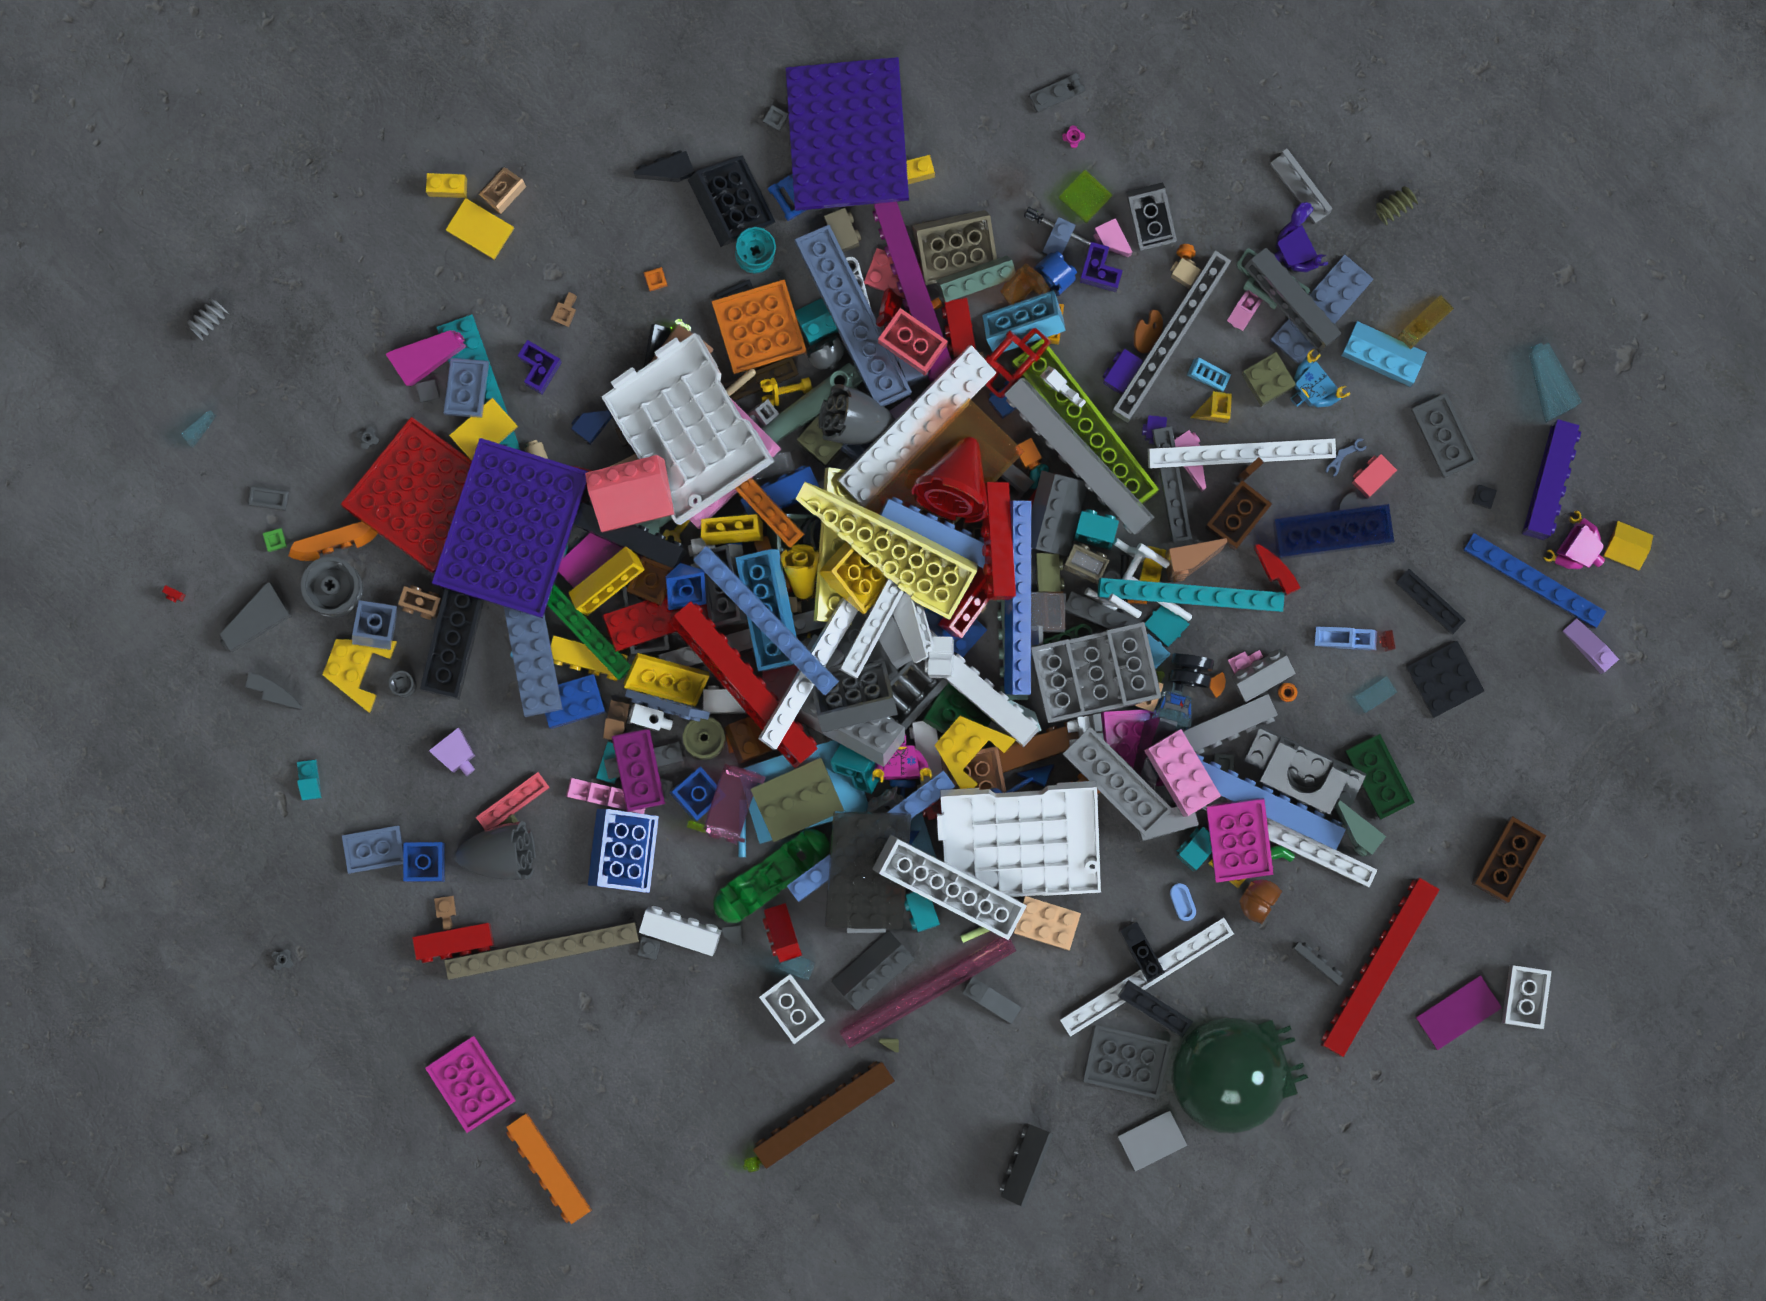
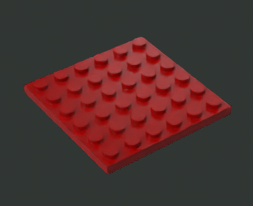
(412, 493)

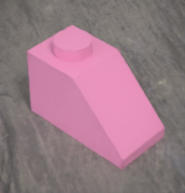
(1113, 237)
(1244, 310)

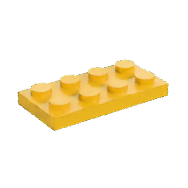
(666, 679)

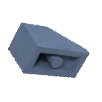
(1059, 236)

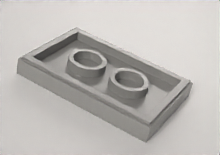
(1152, 1140)

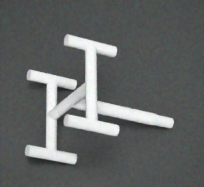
(1138, 556)

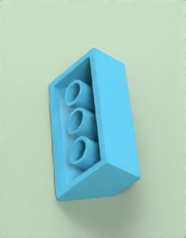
(1020, 318)
(1384, 354)

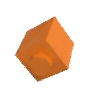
(1031, 455)

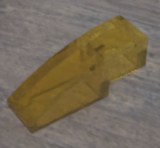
(1425, 322)

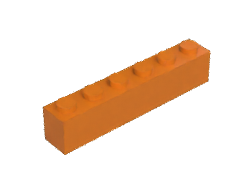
(549, 1169)

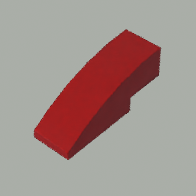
(1277, 570)

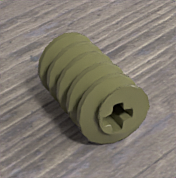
(1395, 204)

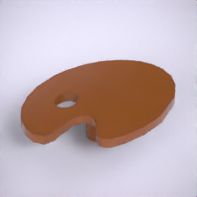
(1145, 335)

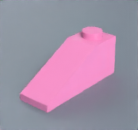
(1195, 472)

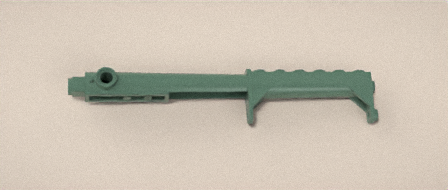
(796, 415)

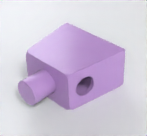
(455, 752)

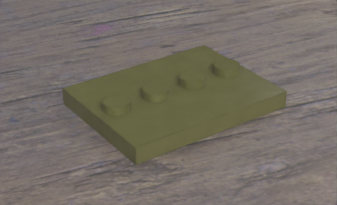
(797, 799)

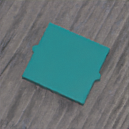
(1166, 625)

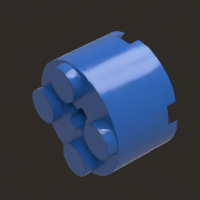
(1056, 272)

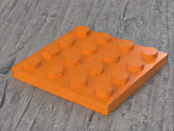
(759, 326)

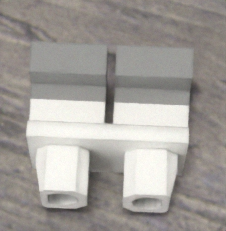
(1083, 723)

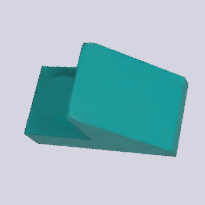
(308, 780)

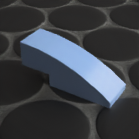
(1346, 638)

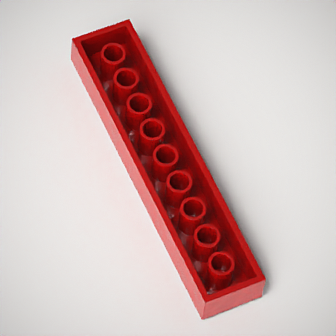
(739, 679)

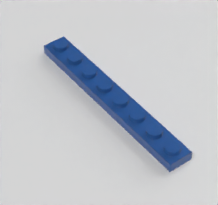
(1534, 580)

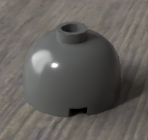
(826, 353)

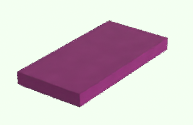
(638, 770)
(1458, 1012)

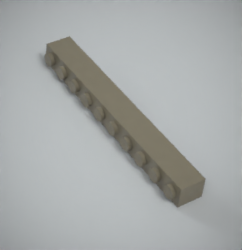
(541, 951)

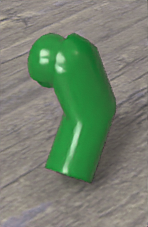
(1280, 851)

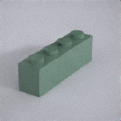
(976, 278)

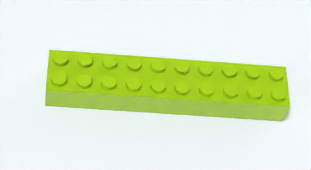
(1088, 424)

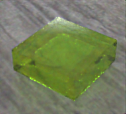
(696, 826)

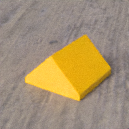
(1628, 545)

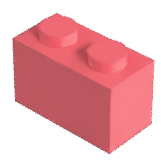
(1373, 476)

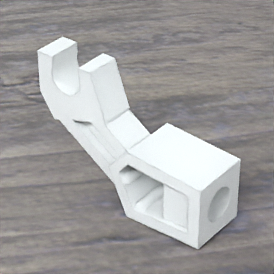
(1058, 383)

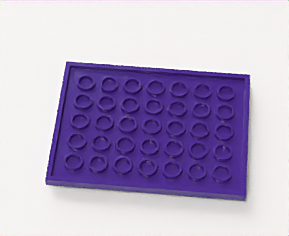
(847, 134)
(510, 528)

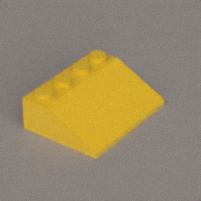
(853, 578)

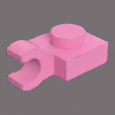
(1243, 661)

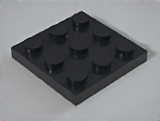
(1445, 679)

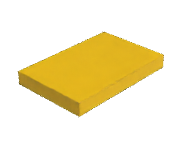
(480, 229)
(493, 426)

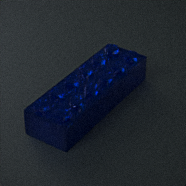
(1333, 531)

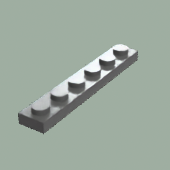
(1172, 489)

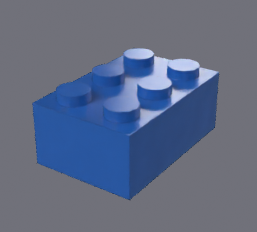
(579, 701)

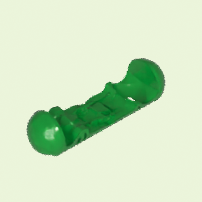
(767, 879)

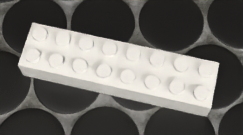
(949, 887)

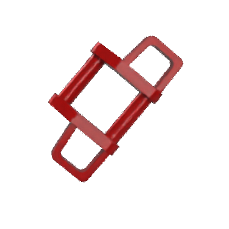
(1033, 356)

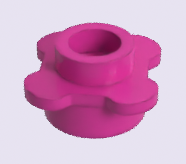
(1073, 141)

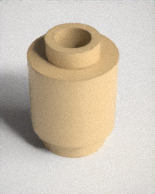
(536, 448)

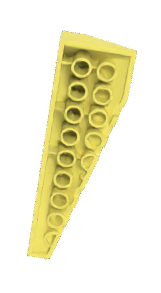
(913, 562)

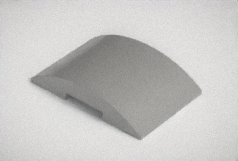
(1096, 673)

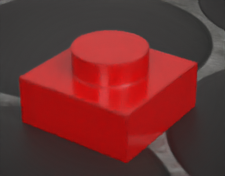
(173, 594)

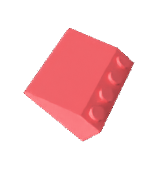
(630, 493)

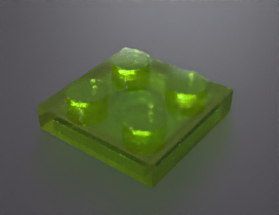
(1085, 196)

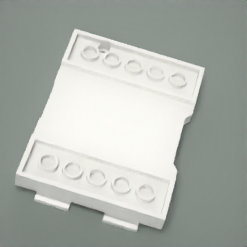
(690, 421)
(1024, 839)

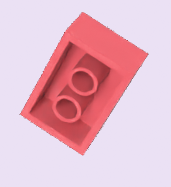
(912, 341)

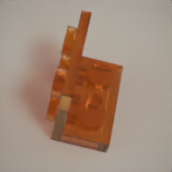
(1022, 284)

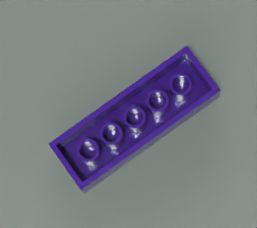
(1551, 480)

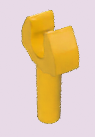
(676, 532)

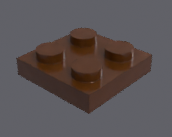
(651, 582)

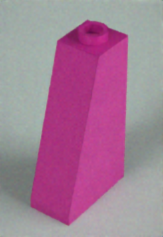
(423, 357)

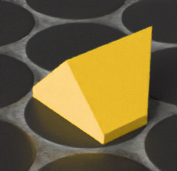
(1216, 408)

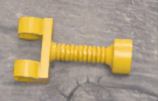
(771, 385)

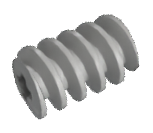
(207, 318)

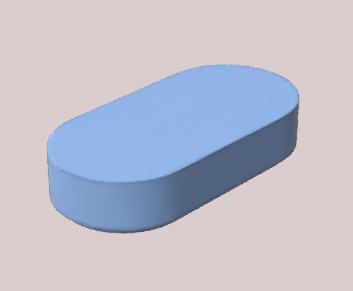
(1182, 902)

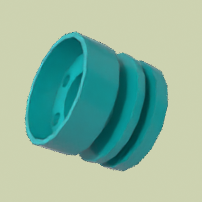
(752, 240)

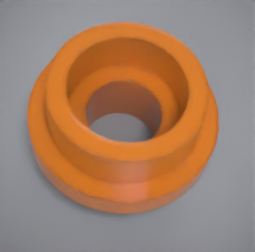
(1186, 251)
(1292, 688)

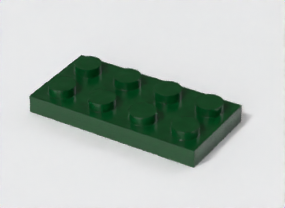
(1382, 780)

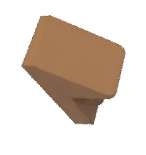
(616, 719)

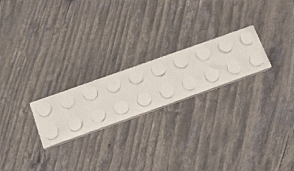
(916, 424)

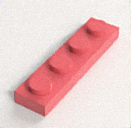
(513, 801)

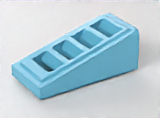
(1206, 380)

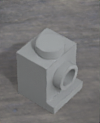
(763, 413)

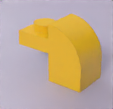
(1150, 569)

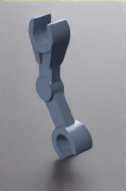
(1342, 453)

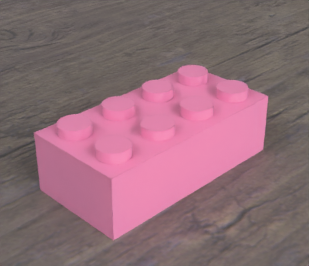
(1182, 773)

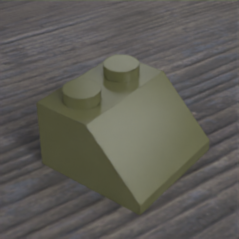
(1048, 572)

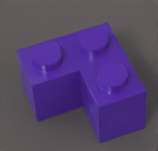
(1096, 272)
(543, 364)

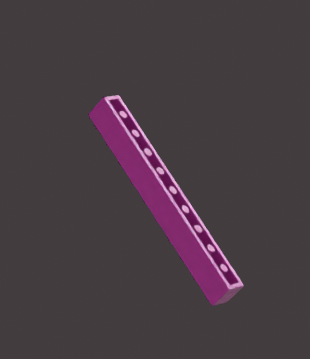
(909, 275)

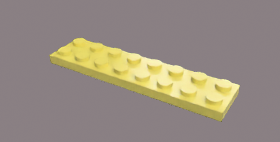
(826, 598)

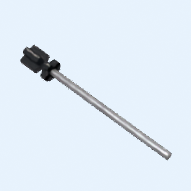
(1032, 214)

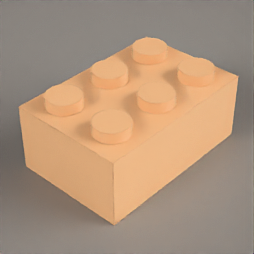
(1047, 923)

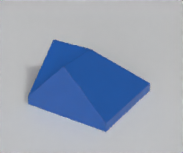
(685, 585)

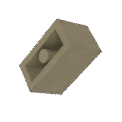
(843, 230)

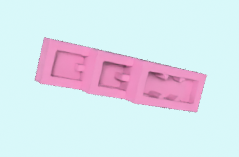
(598, 794)

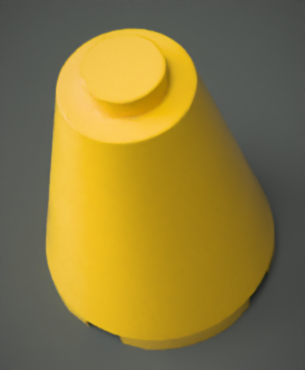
(801, 569)

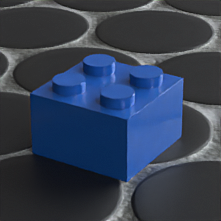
(695, 793)
(424, 862)

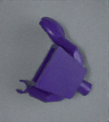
(1294, 245)

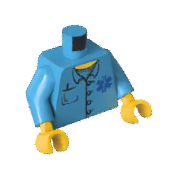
(1315, 385)

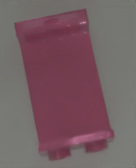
(731, 803)

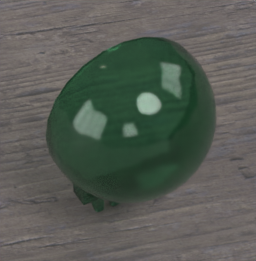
(1233, 1074)

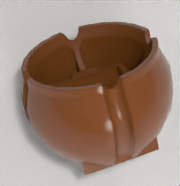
(1258, 899)

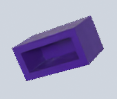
(1122, 372)

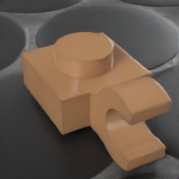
(564, 312)
(445, 908)

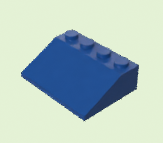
(623, 850)

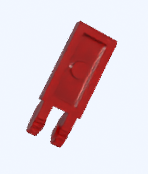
(889, 307)

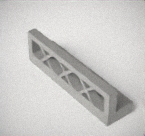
(1300, 185)

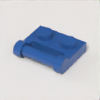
(787, 184)

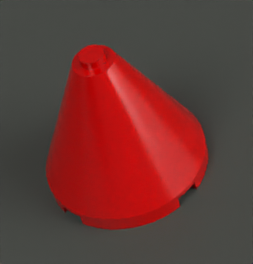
(955, 484)

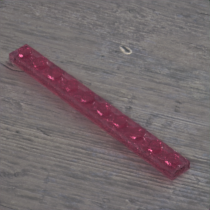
(927, 991)

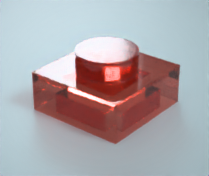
(1387, 641)

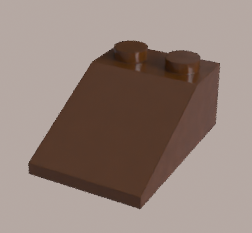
(744, 740)

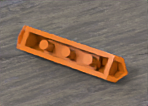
(310, 548)

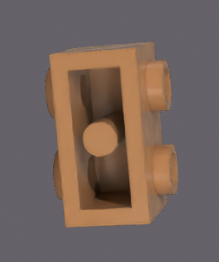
(414, 600)

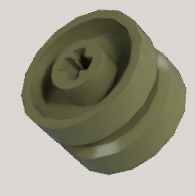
(704, 749)

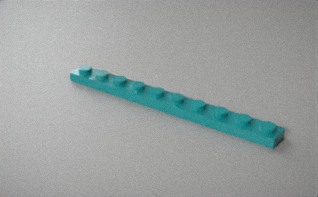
(1191, 594)

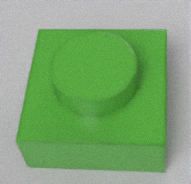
(275, 540)

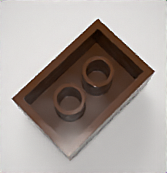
(1238, 515)

